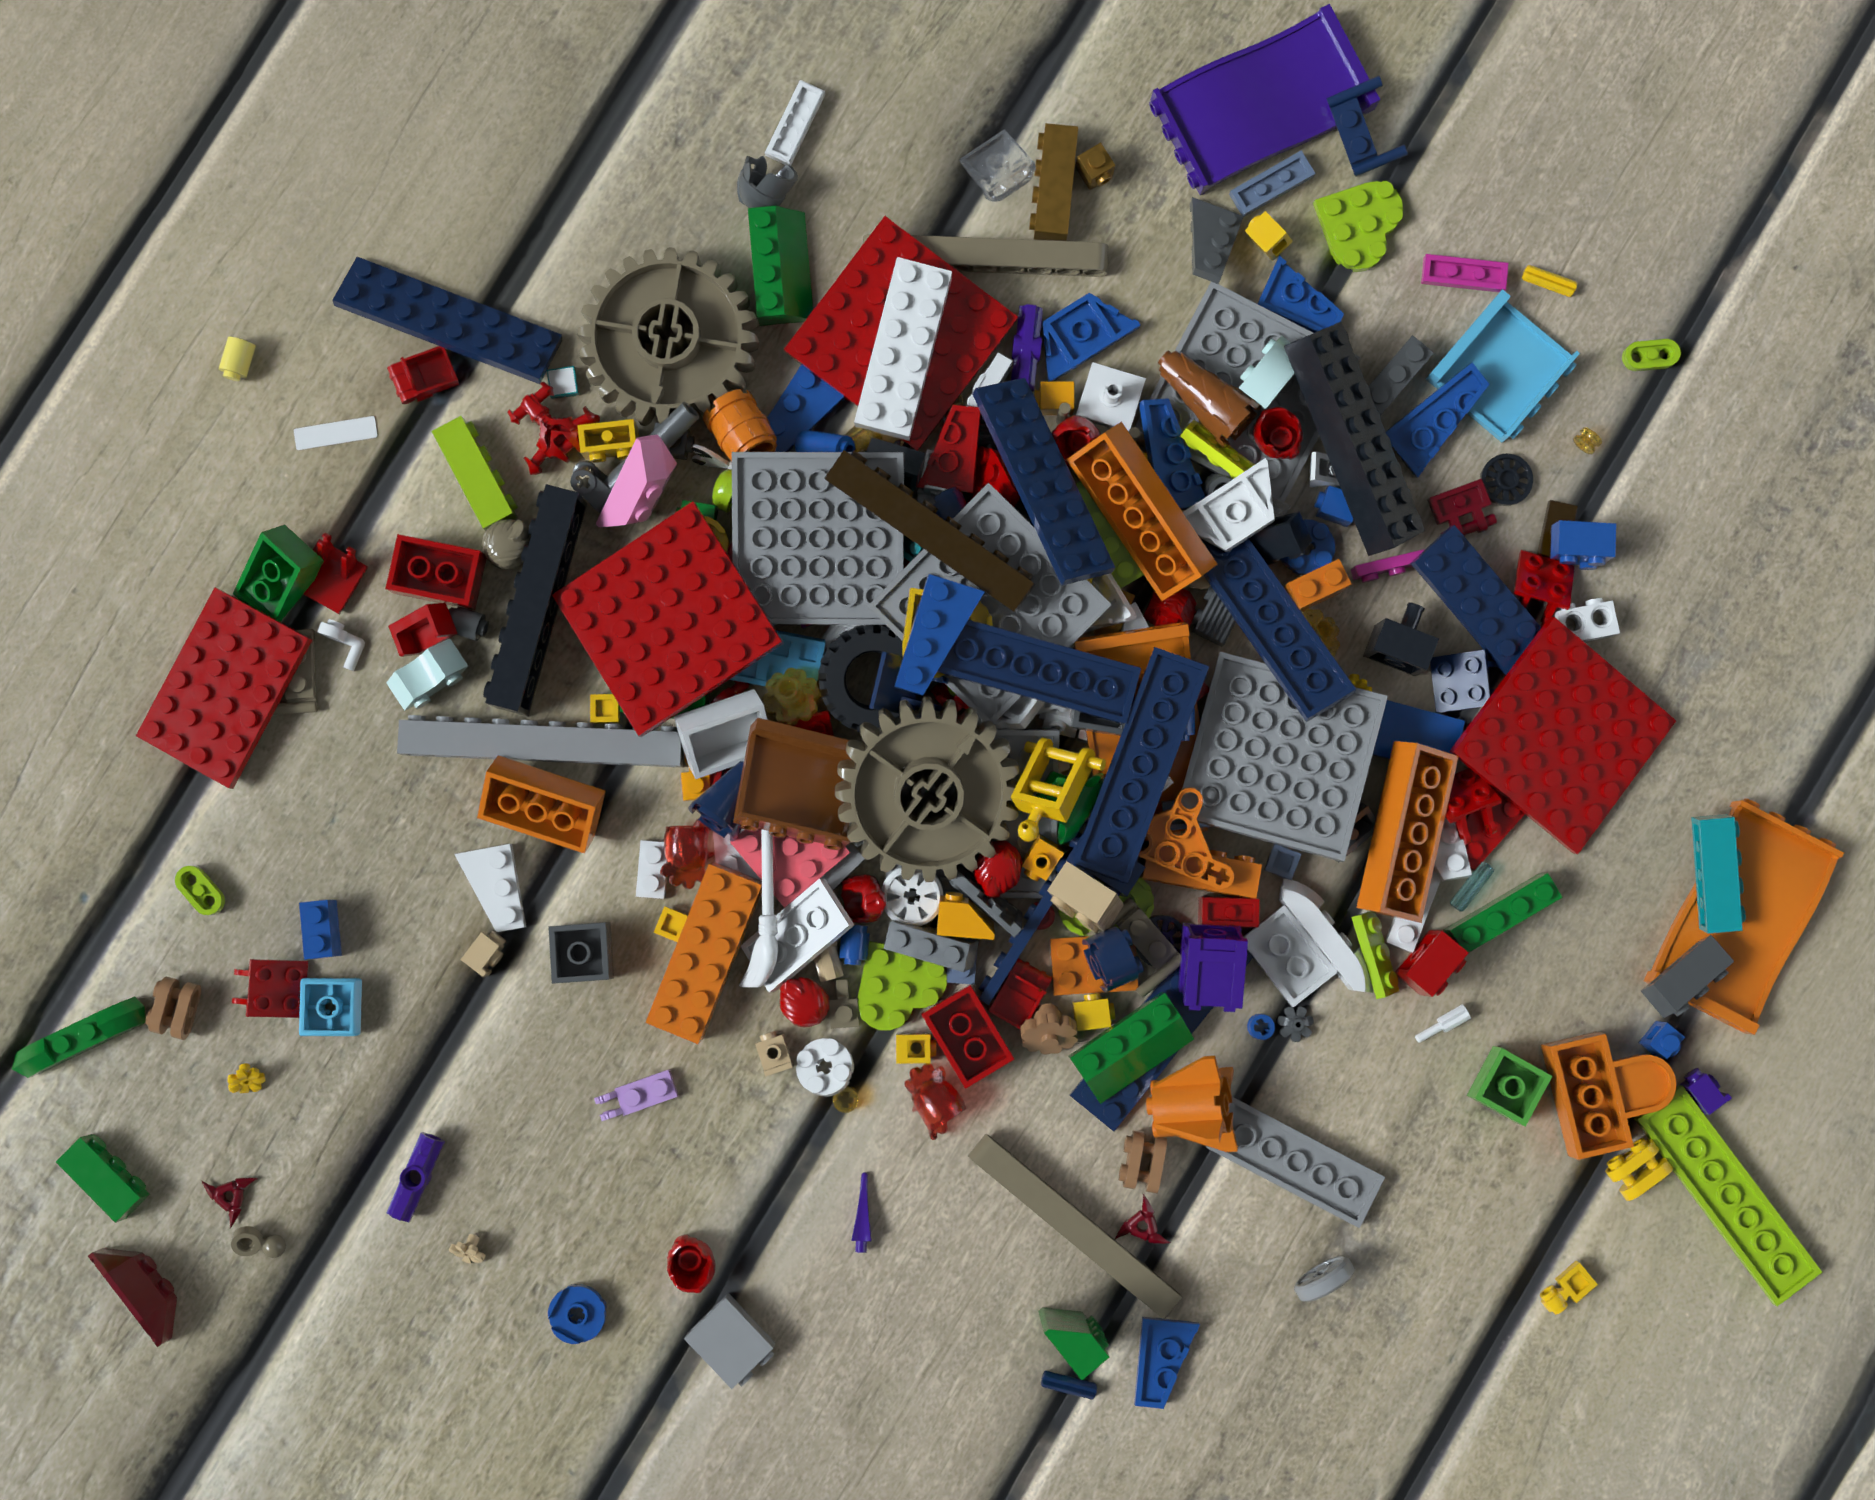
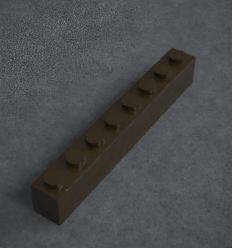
(930, 531)

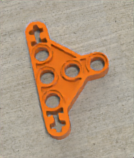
(1186, 845)

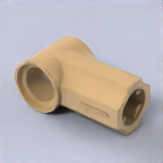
(829, 964)

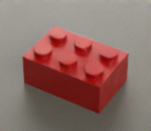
(436, 572)
(967, 1036)

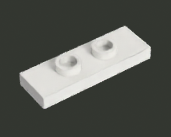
(795, 123)

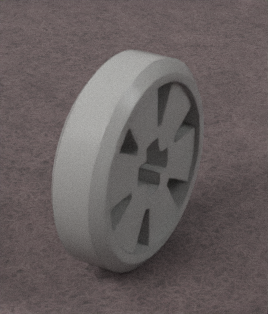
(1324, 1278)

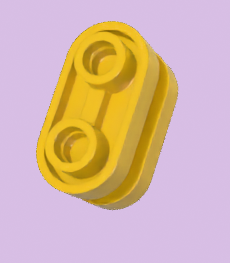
(1642, 1153)

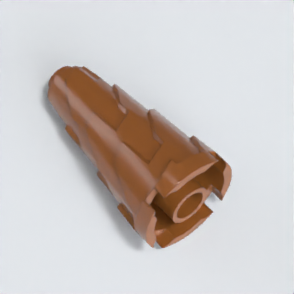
(1217, 405)

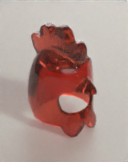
(686, 854)
(934, 1098)

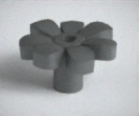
(1289, 1023)

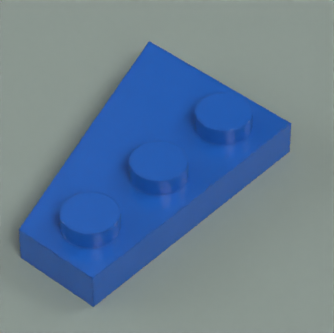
(1296, 300)
(1160, 1356)

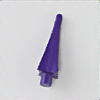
(862, 1230)

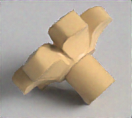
(468, 1250)

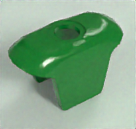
(1082, 808)

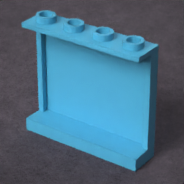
(1514, 360)

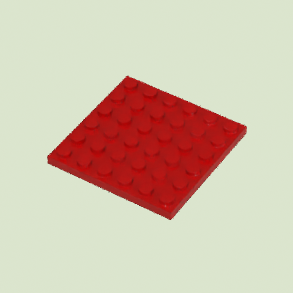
(844, 325)
(667, 619)
(1563, 735)

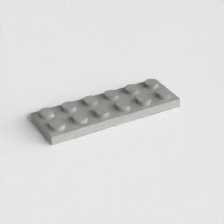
(1302, 1164)

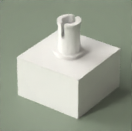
(1110, 396)

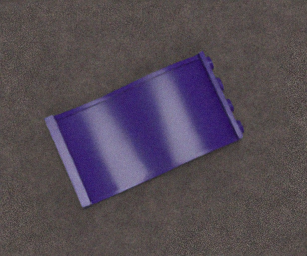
(1259, 100)

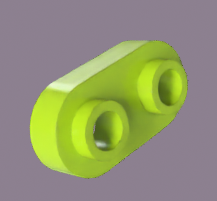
(1649, 354)
(200, 891)

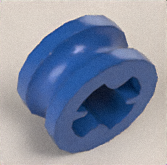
(1257, 1034)

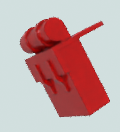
(422, 375)
(1020, 993)

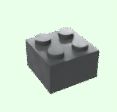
(581, 952)

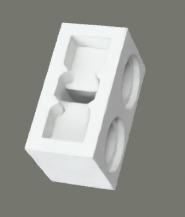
(1585, 627)

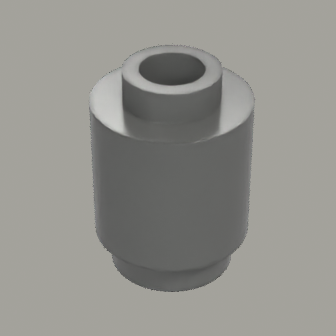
(469, 623)

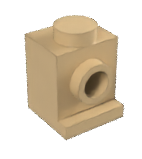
(484, 952)
(782, 1061)

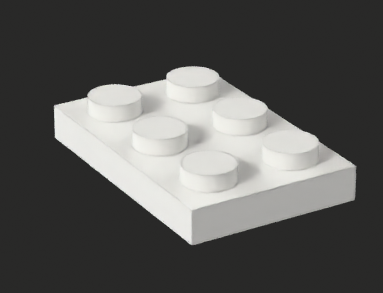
(1288, 956)

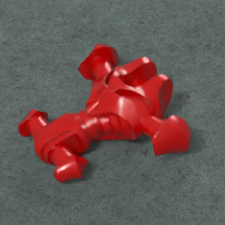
(555, 434)

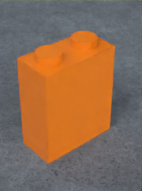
(1318, 585)

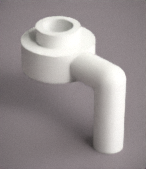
(334, 631)

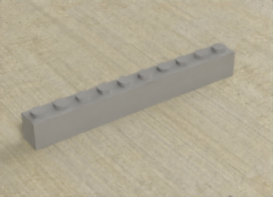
(538, 743)

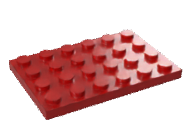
(223, 688)

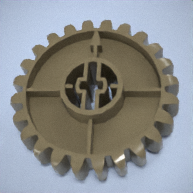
(640, 311)
(934, 828)

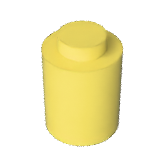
(236, 358)

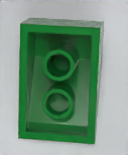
(277, 572)

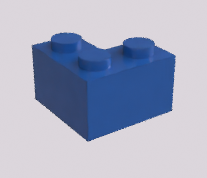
(1583, 543)

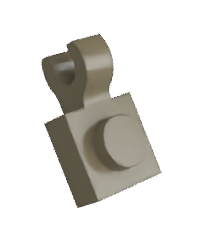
(843, 1009)

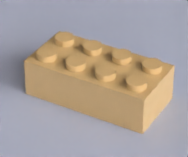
(1086, 897)

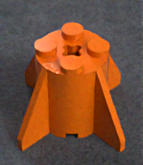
(1195, 1105)

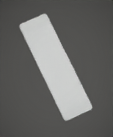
(335, 433)

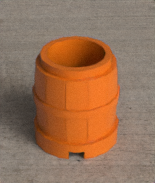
(739, 424)

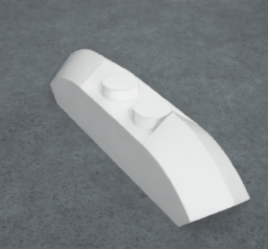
(1305, 906)

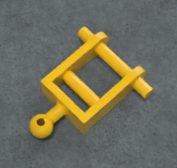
(1066, 796)

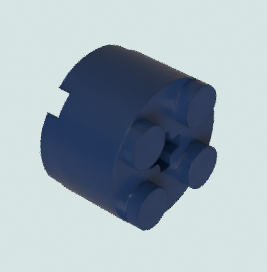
(1112, 958)

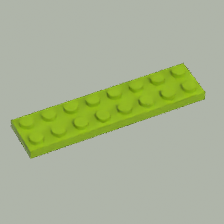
(1730, 1197)

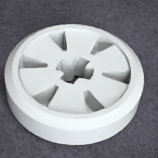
(907, 912)

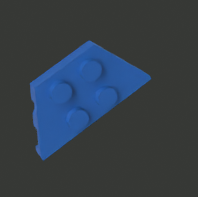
(1082, 333)

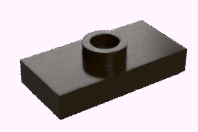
(1554, 512)

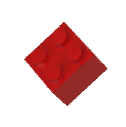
(1432, 963)

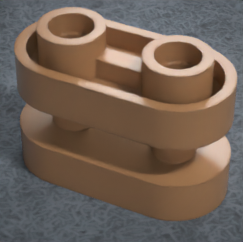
(166, 994)
(1130, 1172)

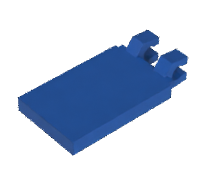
(1415, 726)

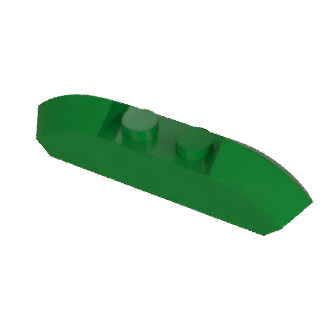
(79, 1037)

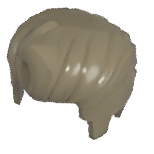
(505, 542)

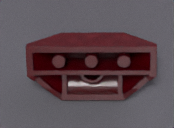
(140, 1289)

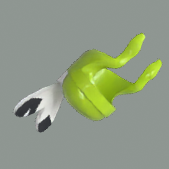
(723, 486)

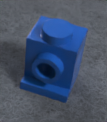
(1662, 1040)

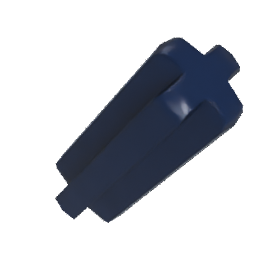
(1069, 1385)

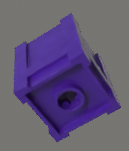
(1212, 966)

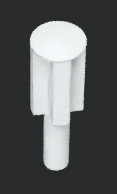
(1446, 1023)

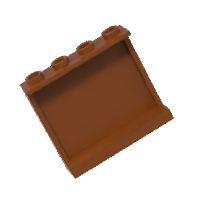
(792, 784)

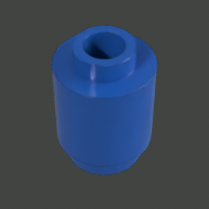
(854, 945)

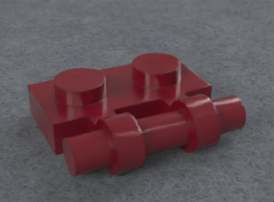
(1460, 502)

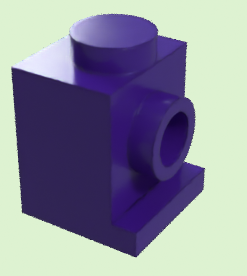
(1704, 1091)

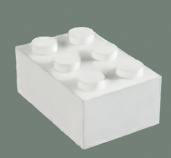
(719, 732)

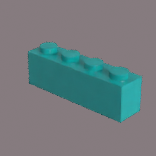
(1717, 873)

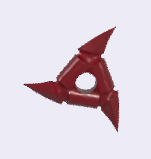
(237, 1188)
(1146, 1215)

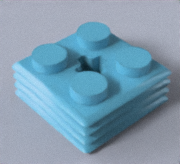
(317, 1020)

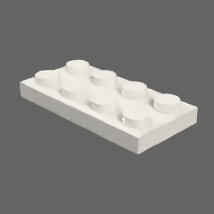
(804, 931)

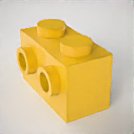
(607, 439)

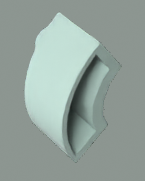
(1269, 375)
(427, 674)

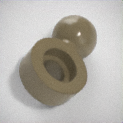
(272, 1246)

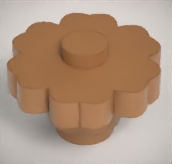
(1049, 1031)

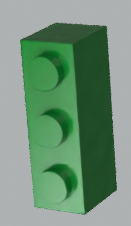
(103, 1177)

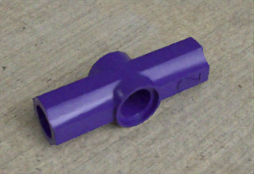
(1027, 344)
(408, 1193)

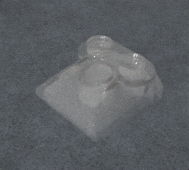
(999, 166)

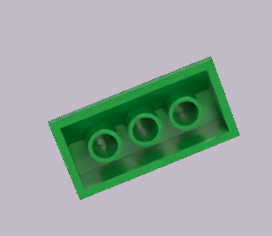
(780, 265)
(1131, 1047)
(1076, 1338)

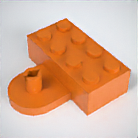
(1600, 1093)

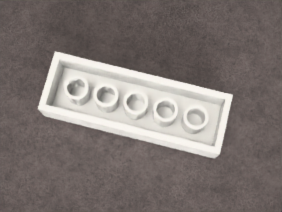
(903, 348)

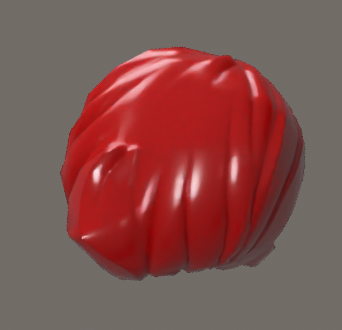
(1278, 433)
(1073, 435)
(1001, 871)
(863, 898)
(804, 1002)
(690, 1264)

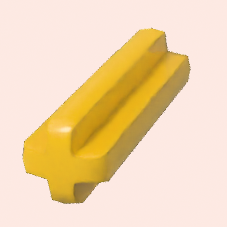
(1549, 280)

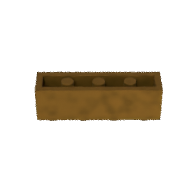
(1055, 182)

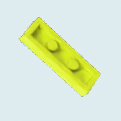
(1229, 459)

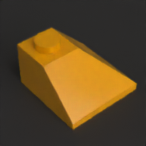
(963, 918)

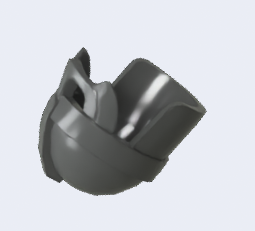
(762, 189)

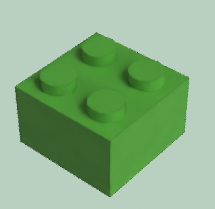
(1509, 1085)

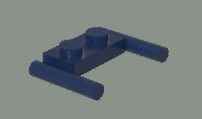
(1355, 132)

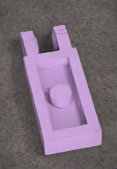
(640, 1094)

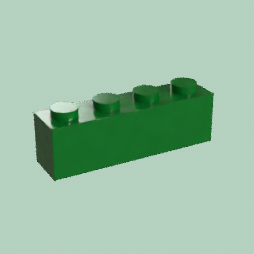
(1504, 912)

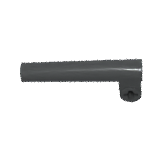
(599, 485)

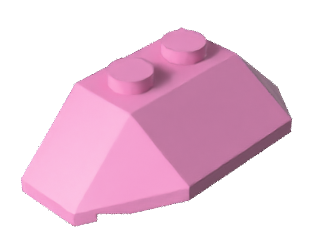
(638, 483)

